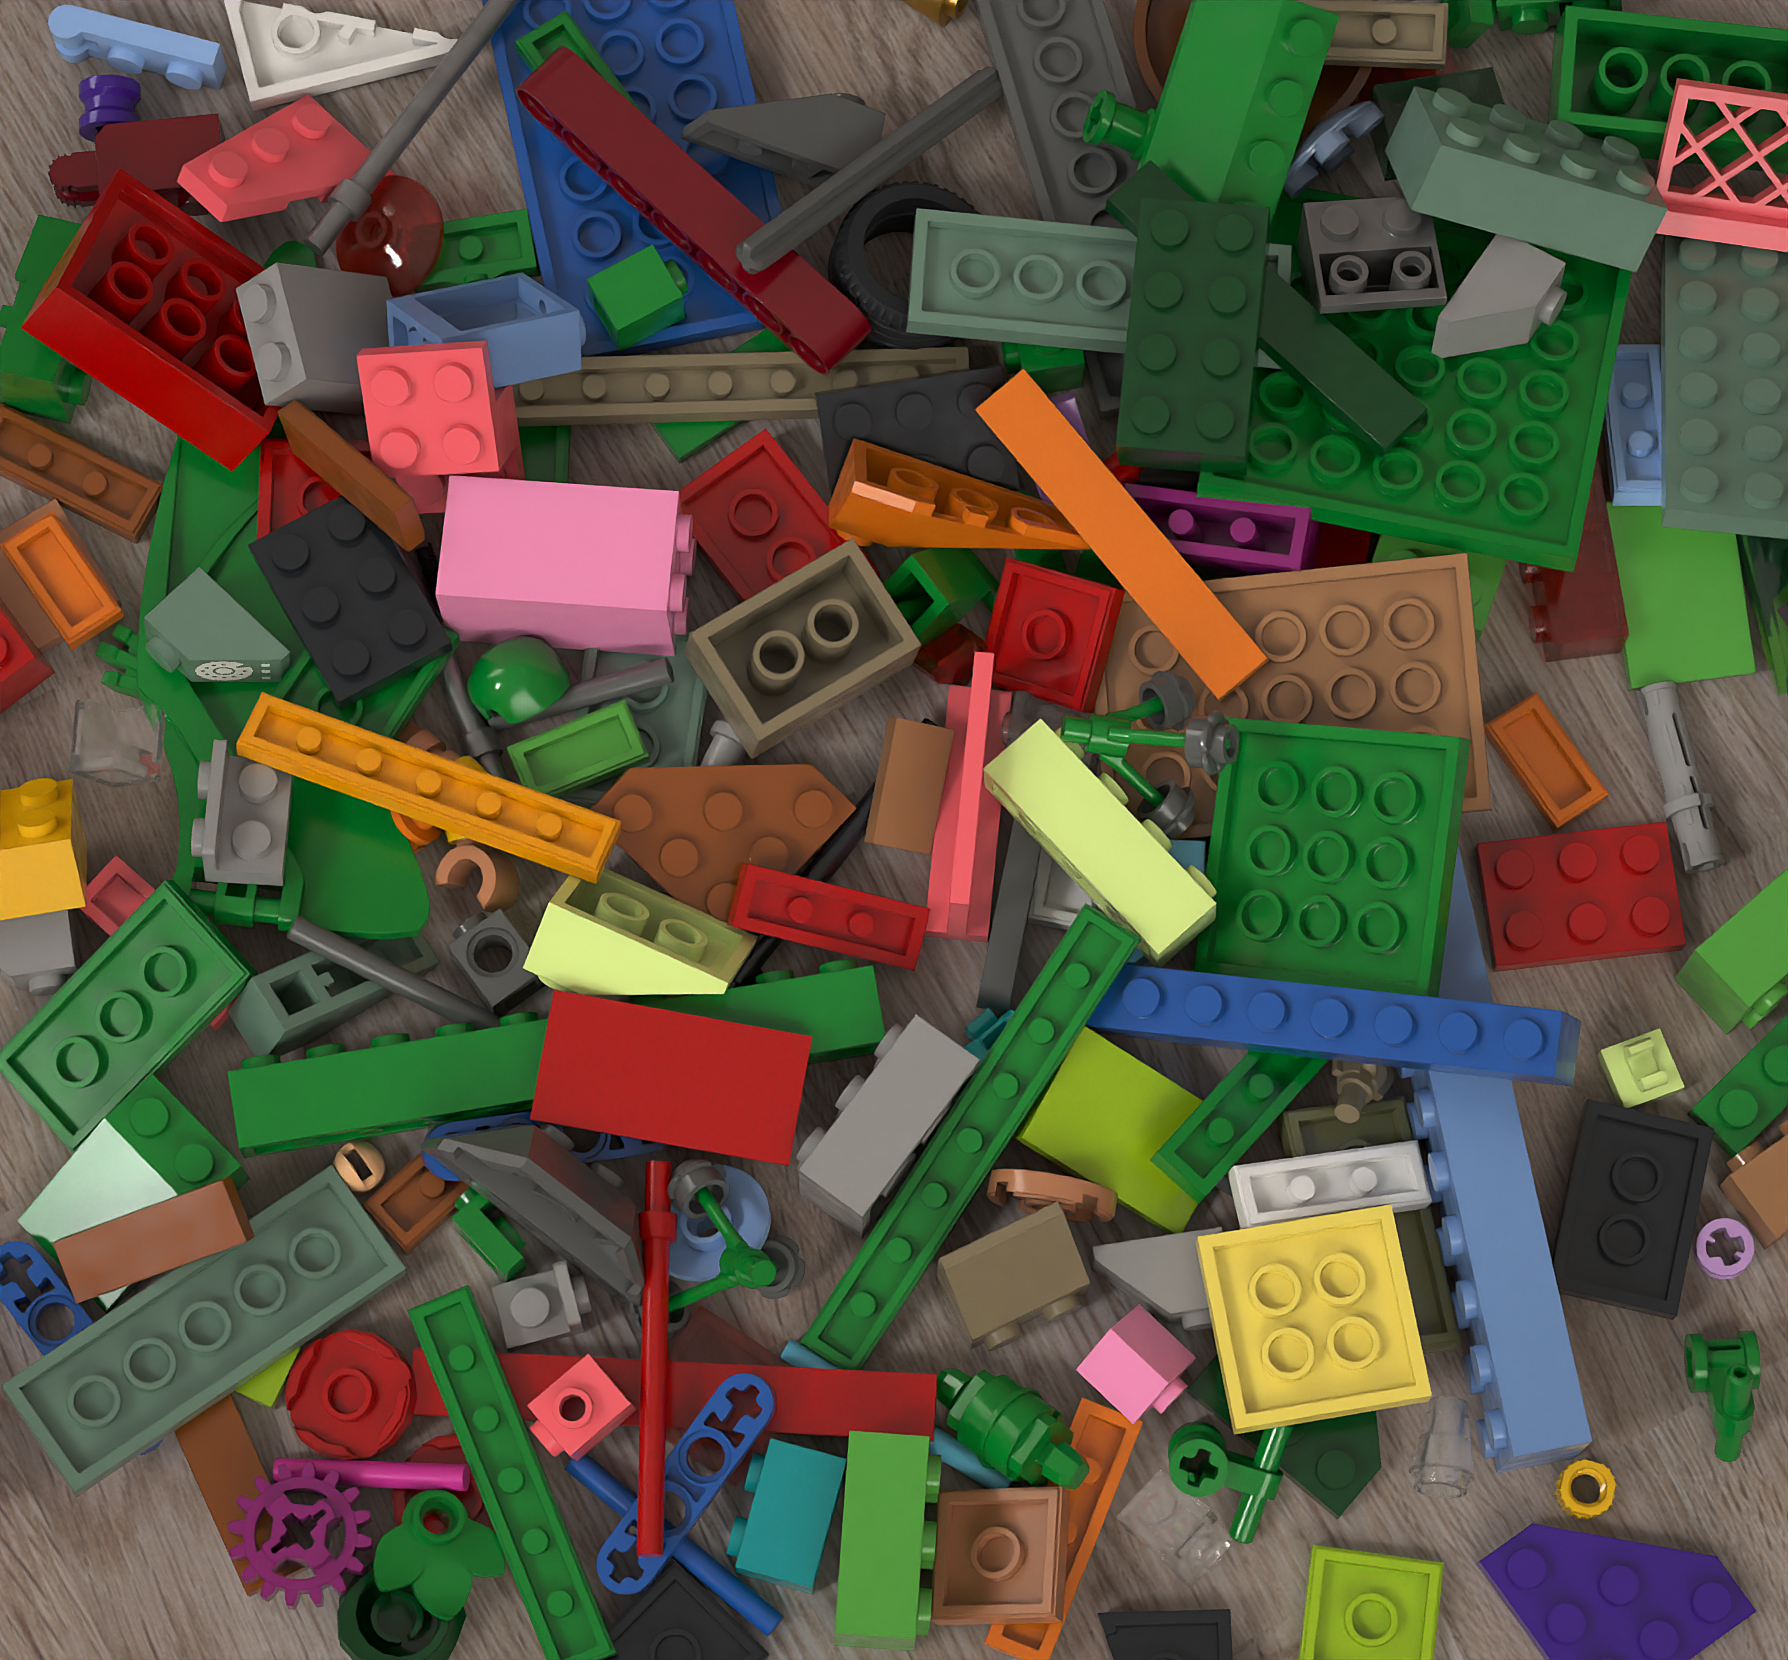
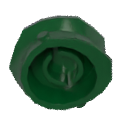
(392, 1624)

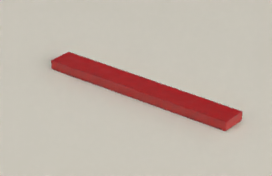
(807, 1398)

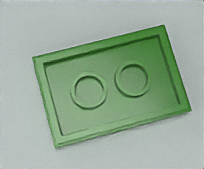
(1679, 600)

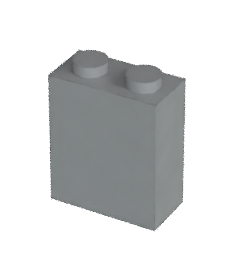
(308, 331)

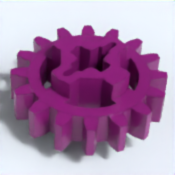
(277, 1557)

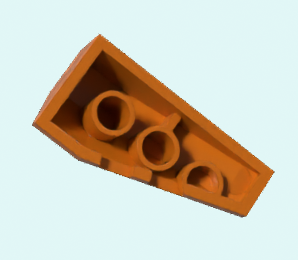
(920, 504)

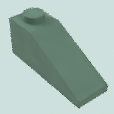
(315, 995)

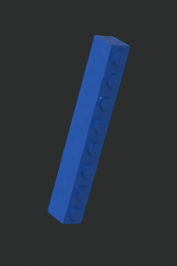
(1341, 1024)

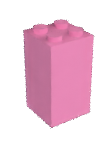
(565, 564)

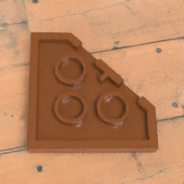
(703, 821)

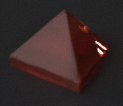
(950, 656)

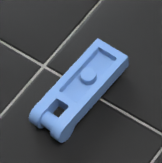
(136, 47)

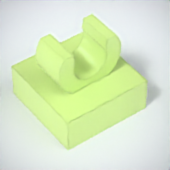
(1640, 1070)

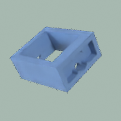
(524, 323)

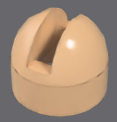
(372, 1158)

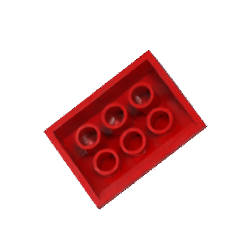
(158, 319)

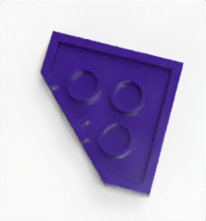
(1613, 1596)

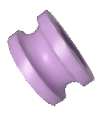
(1732, 1231)

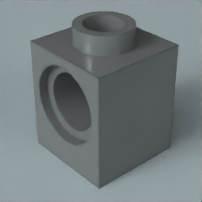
(501, 989)

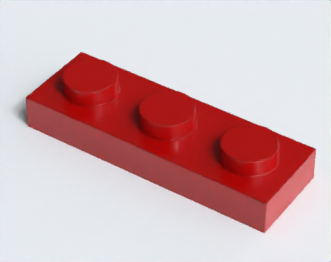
(828, 916)

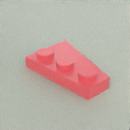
(275, 161)

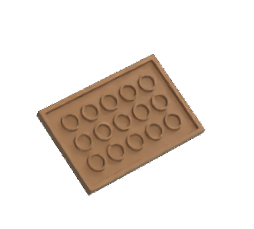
(1343, 650)

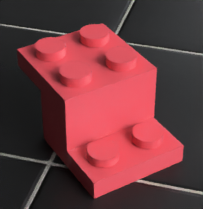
(438, 417)

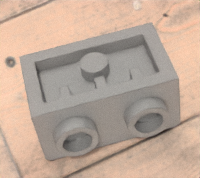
(244, 819)

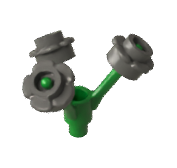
(1165, 703)
(700, 1192)

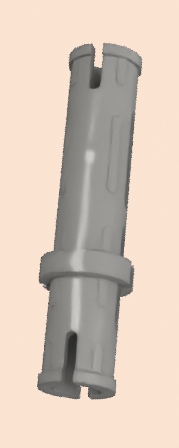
(1686, 798)

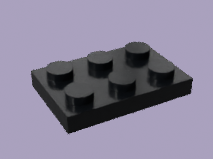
(921, 418)
(350, 600)
(1630, 1208)

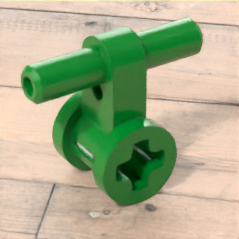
(1727, 1374)
(1254, 1477)

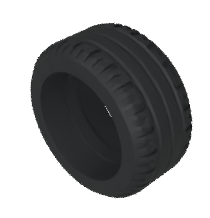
(878, 213)

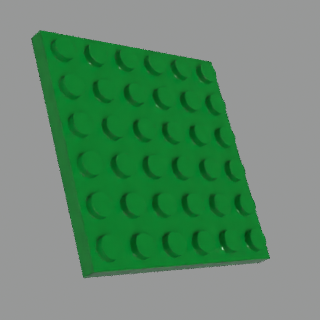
(1505, 429)

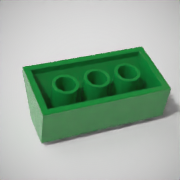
(1238, 98)

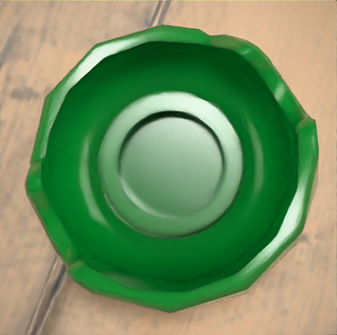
(517, 679)

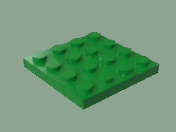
(1334, 856)

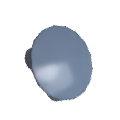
(1329, 144)

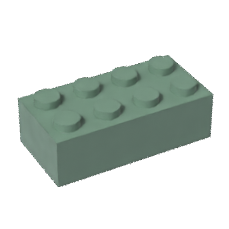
(1525, 178)

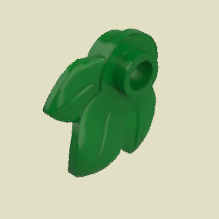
(441, 1563)

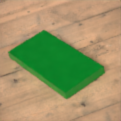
(124, 1014)

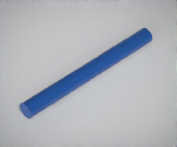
(688, 1554)

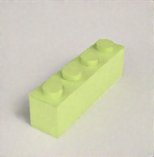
(1100, 842)

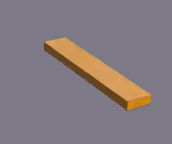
(429, 788)

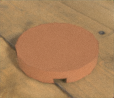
(1037, 1189)

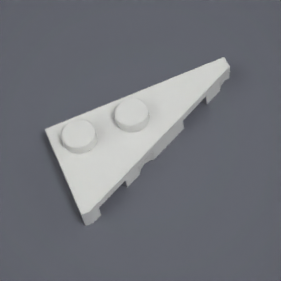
(311, 53)

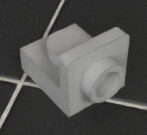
(541, 1307)

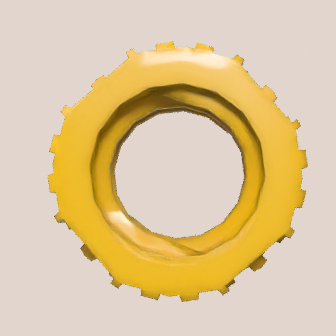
(1571, 1504)

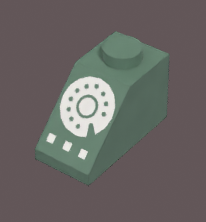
(212, 636)

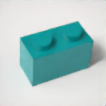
(788, 1516)

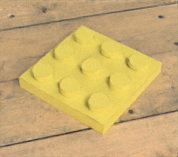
(1313, 1319)

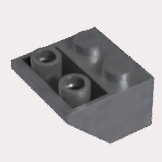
(1368, 256)

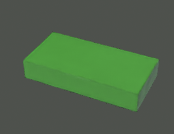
(580, 752)

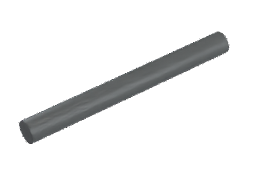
(389, 975)

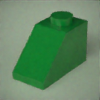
(935, 590)

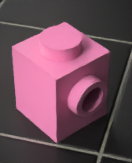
(1138, 1365)

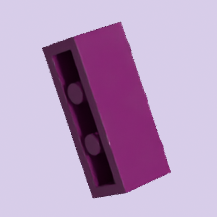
(1231, 535)

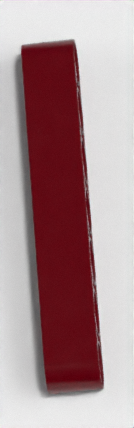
(690, 208)

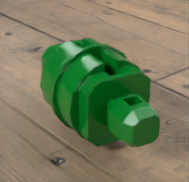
(1010, 1428)

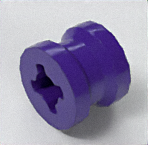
(107, 101)

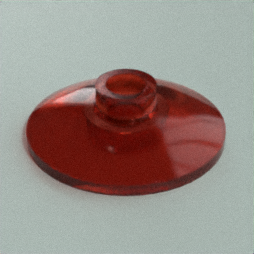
(408, 237)

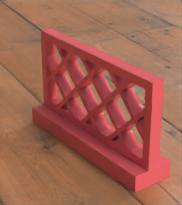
(1717, 215)
(968, 811)

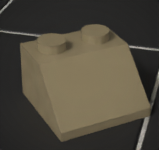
(1014, 1278)

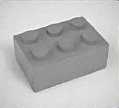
(884, 1124)

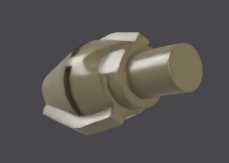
(1358, 1085)

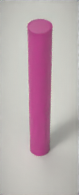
(384, 1473)

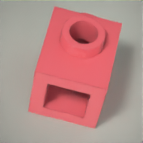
(579, 1410)

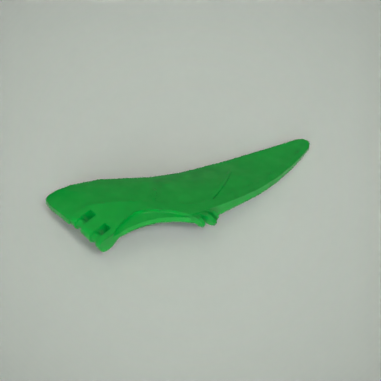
(343, 854)

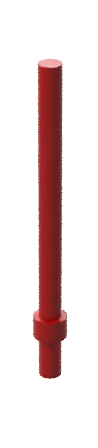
(657, 1232)

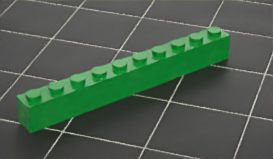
(495, 1070)

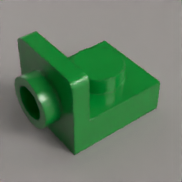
(493, 1241)

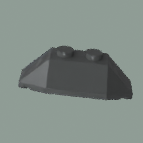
(554, 1198)

